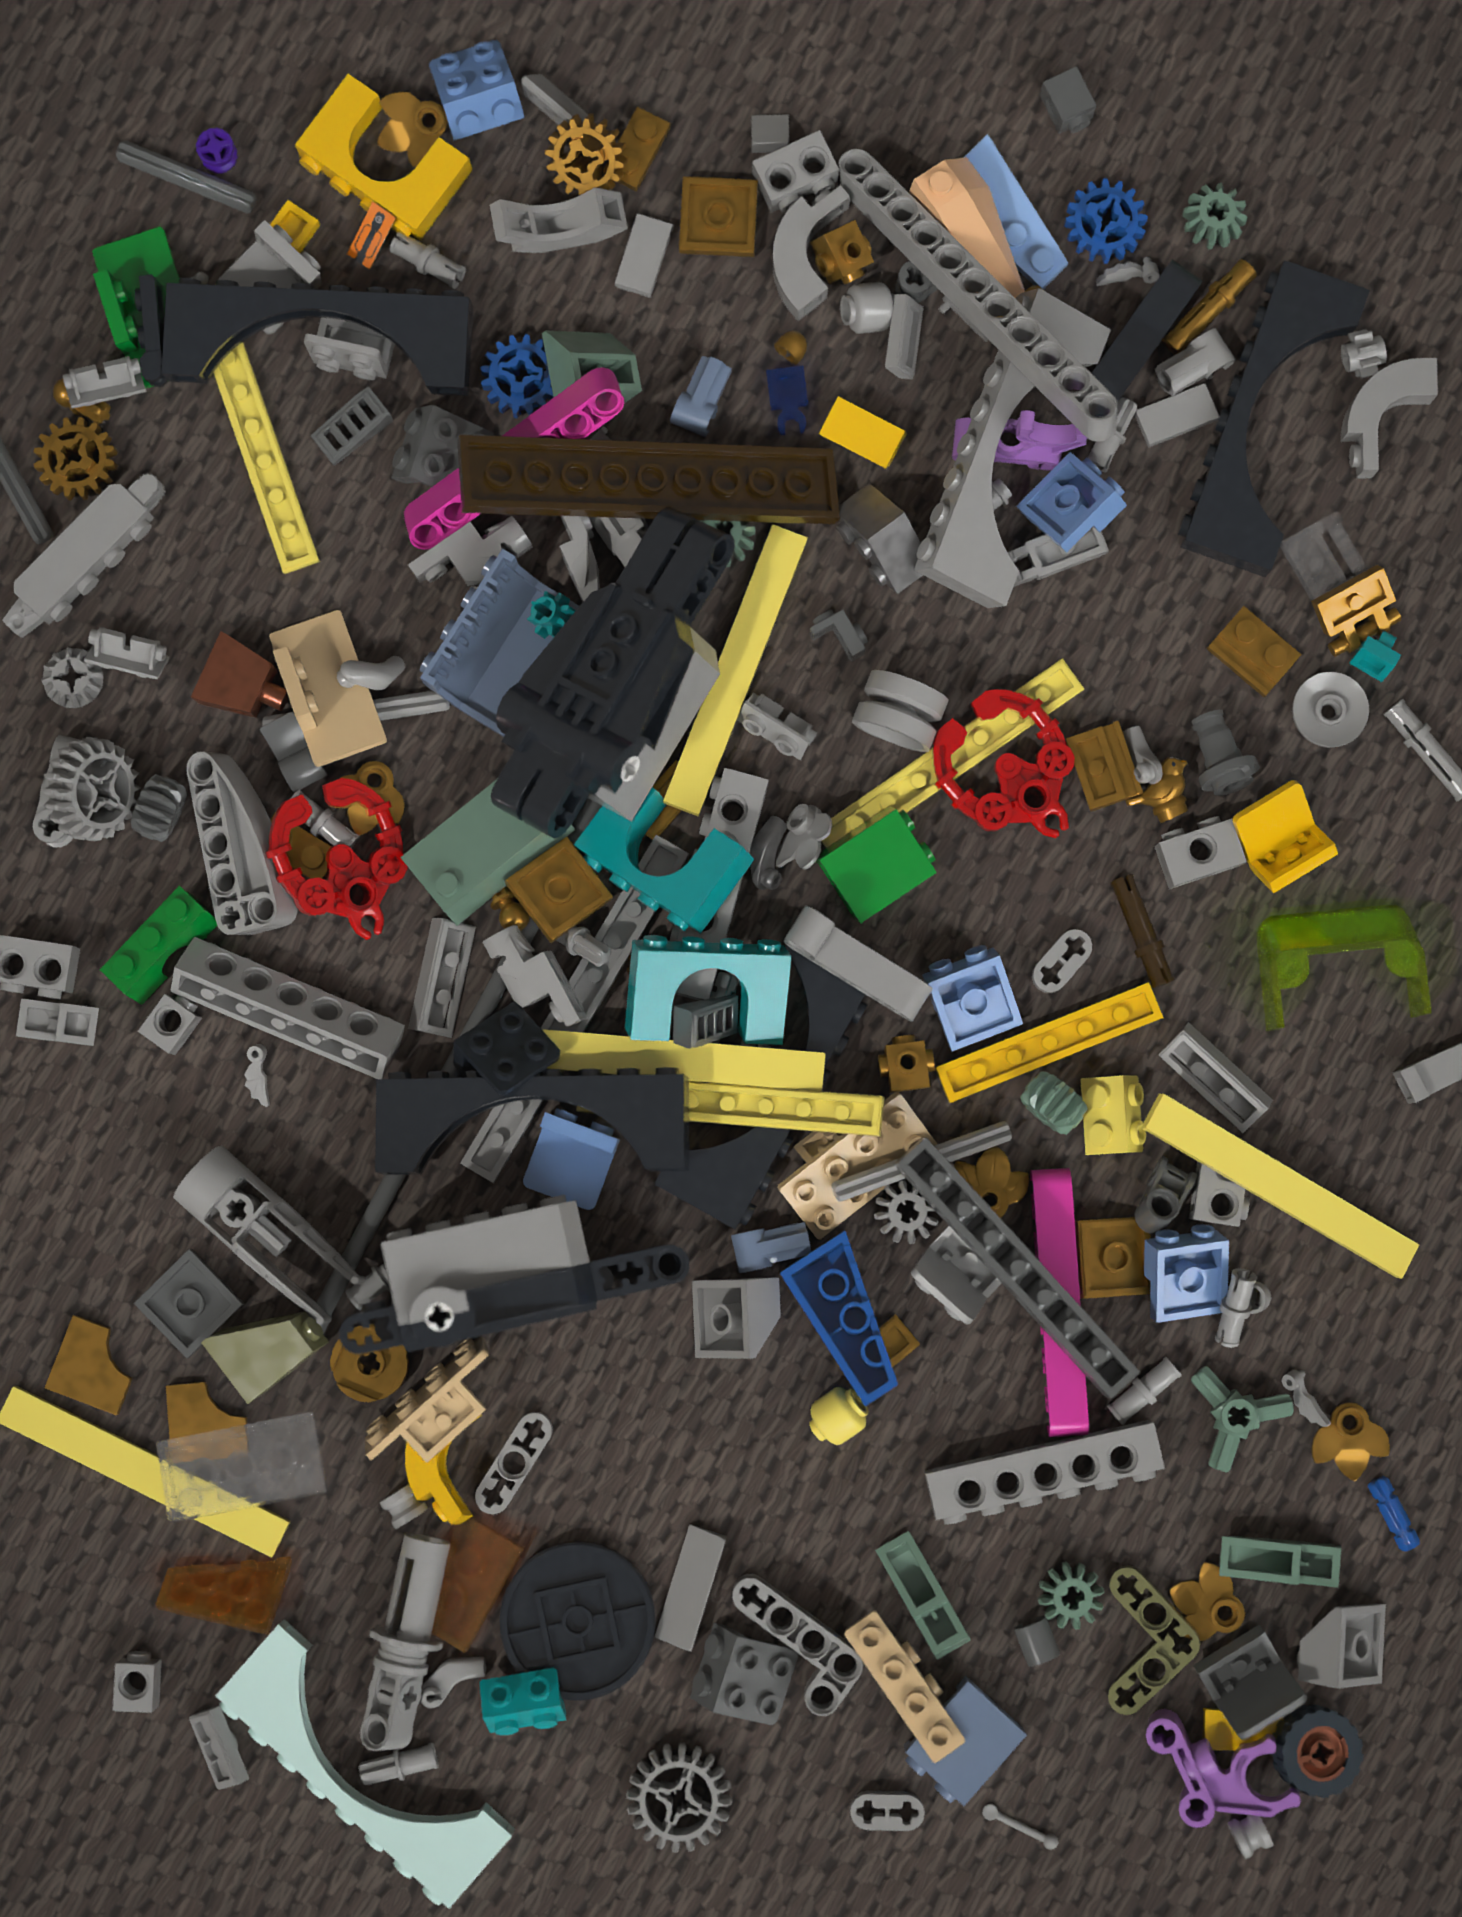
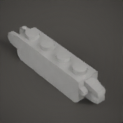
(82, 553)

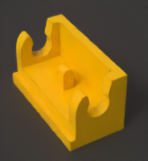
(862, 432)

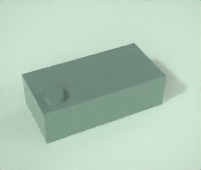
(474, 855)

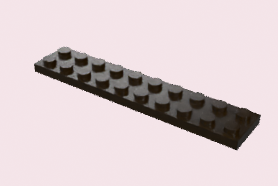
(644, 478)

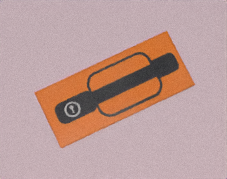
(371, 235)

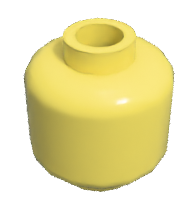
(838, 1416)

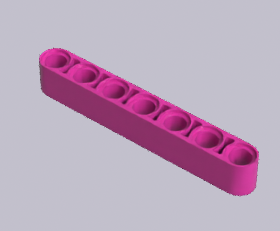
(439, 509)
(1058, 1254)

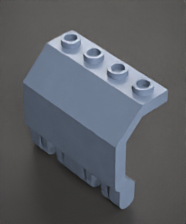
(489, 641)

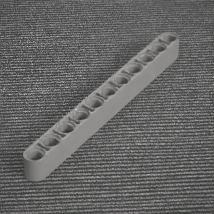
(911, 228)

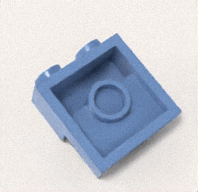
(1073, 501)
(972, 997)
(1186, 1273)

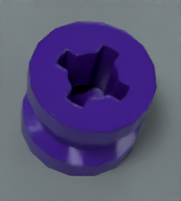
(212, 143)

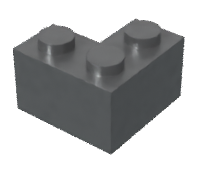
(882, 536)

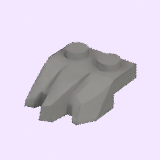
(579, 555)

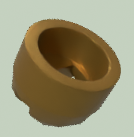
(793, 343)

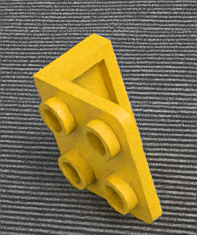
(1282, 837)

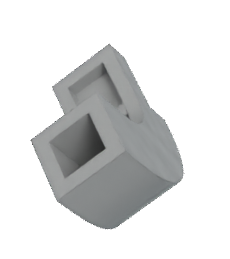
(560, 225)
(793, 275)
(1395, 385)

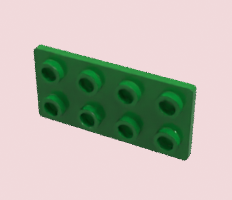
(118, 276)

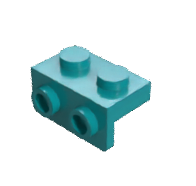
(522, 1701)

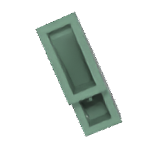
(1280, 1560)
(923, 1595)

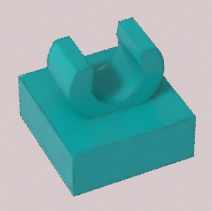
(1376, 656)

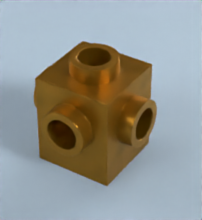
(842, 253)
(900, 1078)

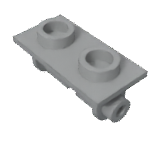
(88, 387)
(142, 657)
(761, 716)

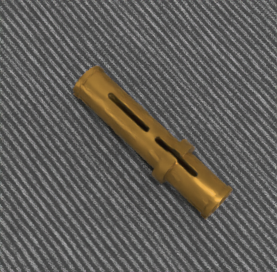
(1220, 295)

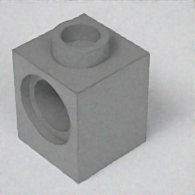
(154, 1025)
(128, 1698)

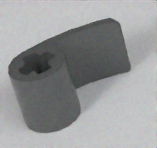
(292, 752)

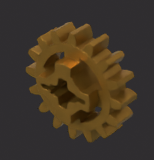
(592, 141)
(68, 471)

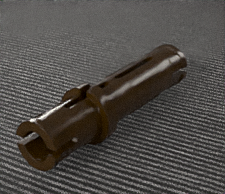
(1142, 931)

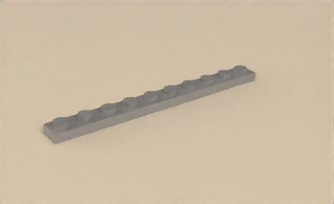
(590, 984)

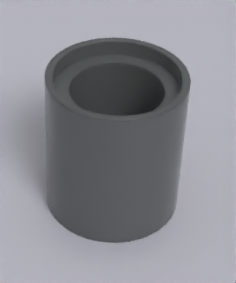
(1037, 1642)

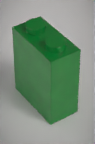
(876, 863)

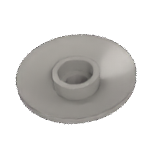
(1344, 696)

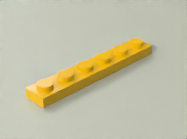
(1049, 1042)

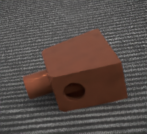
(238, 680)

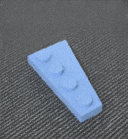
(1028, 238)

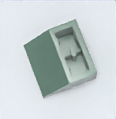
(576, 353)

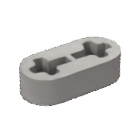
(1068, 967)
(887, 1821)

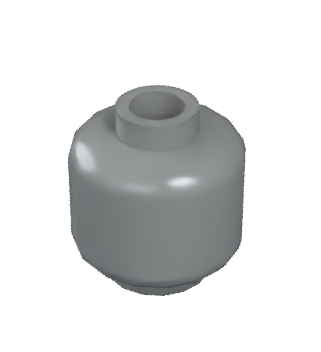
(867, 307)

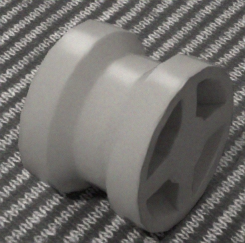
(403, 1506)
(1250, 1834)

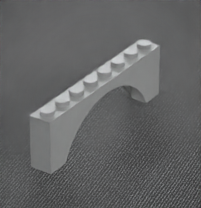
(964, 540)

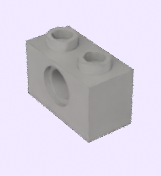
(1222, 846)

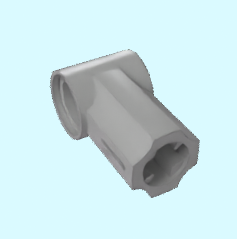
(1198, 361)

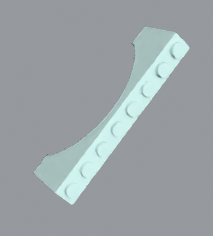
(437, 1850)

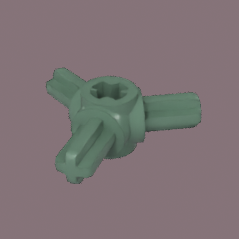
(1231, 1432)

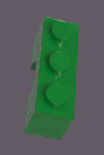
(140, 960)

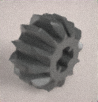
(158, 808)

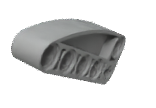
(246, 826)

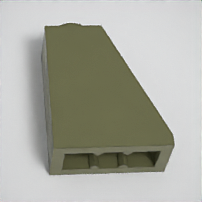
(264, 1351)

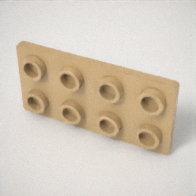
(332, 717)
(842, 1155)
(436, 1410)

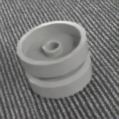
(900, 710)

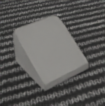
(769, 132)

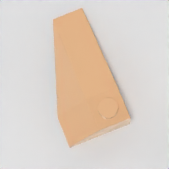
(966, 209)

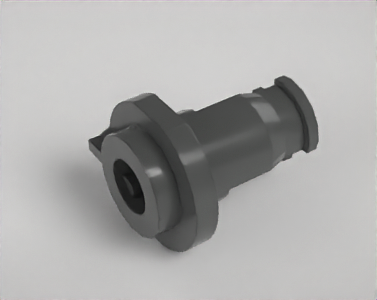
(1224, 762)

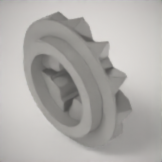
(85, 688)

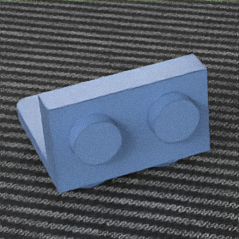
(476, 89)
(571, 1159)

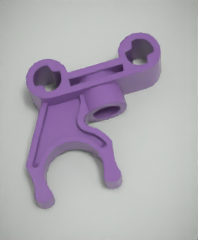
(1038, 445)
(1204, 1779)

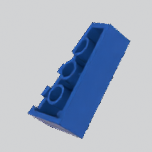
(838, 1307)

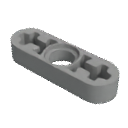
(507, 1493)

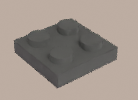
(189, 1303)

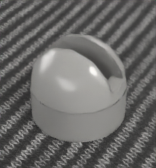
(1265, 1297)

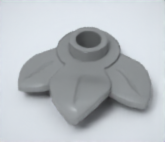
(803, 841)

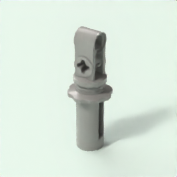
(405, 1643)

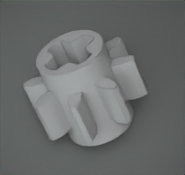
(1363, 353)

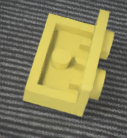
(1113, 1115)

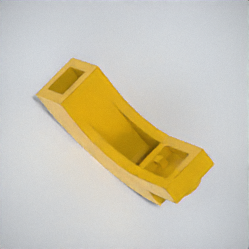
(431, 1481)

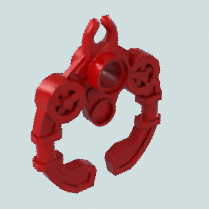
(1014, 774)
(344, 867)

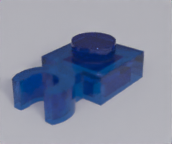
(788, 392)

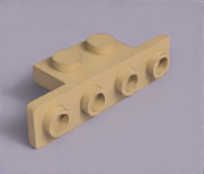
(905, 1686)

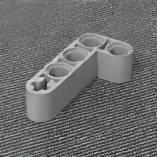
(857, 964)
(792, 1635)

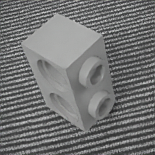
(789, 164)
(36, 958)
(1206, 1187)

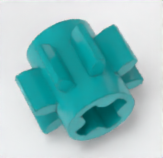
(550, 614)

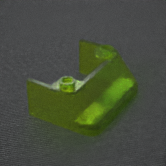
(1290, 938)

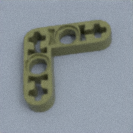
(1161, 1649)

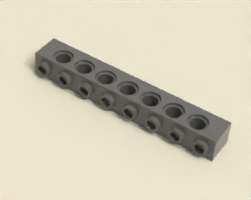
(1016, 1268)

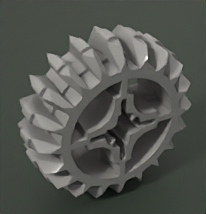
(102, 786)
(695, 1803)

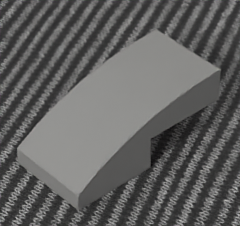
(57, 1022)

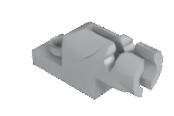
(470, 551)
(534, 977)

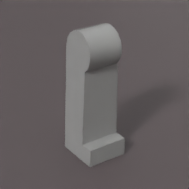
(1430, 1074)

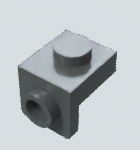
(850, 636)

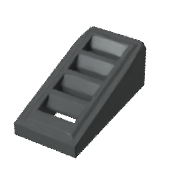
(370, 428)
(686, 1021)

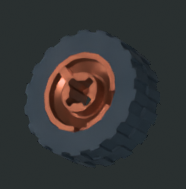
(1298, 1739)

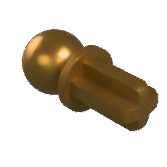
(97, 412)
(511, 912)

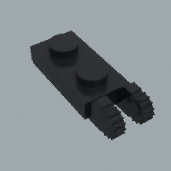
(151, 334)

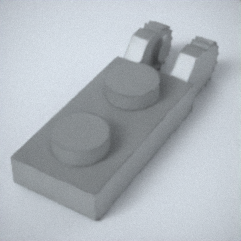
(1050, 558)

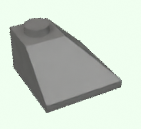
(734, 1316)
(1344, 1648)

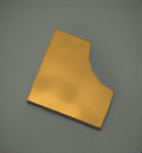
(87, 1369)
(195, 1412)

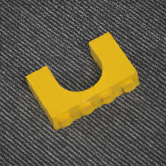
(330, 148)

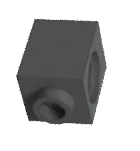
(1068, 101)

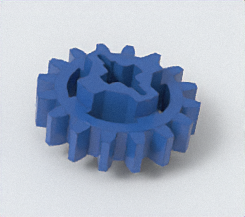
(1090, 214)
(505, 373)

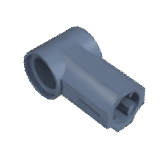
(699, 401)
(762, 1248)

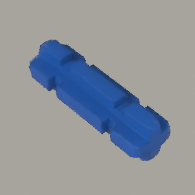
(1393, 1513)

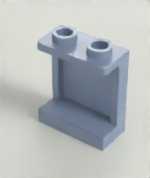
(988, 1741)

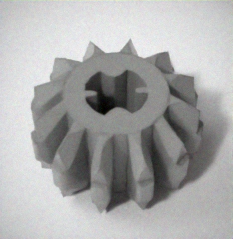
(895, 1217)

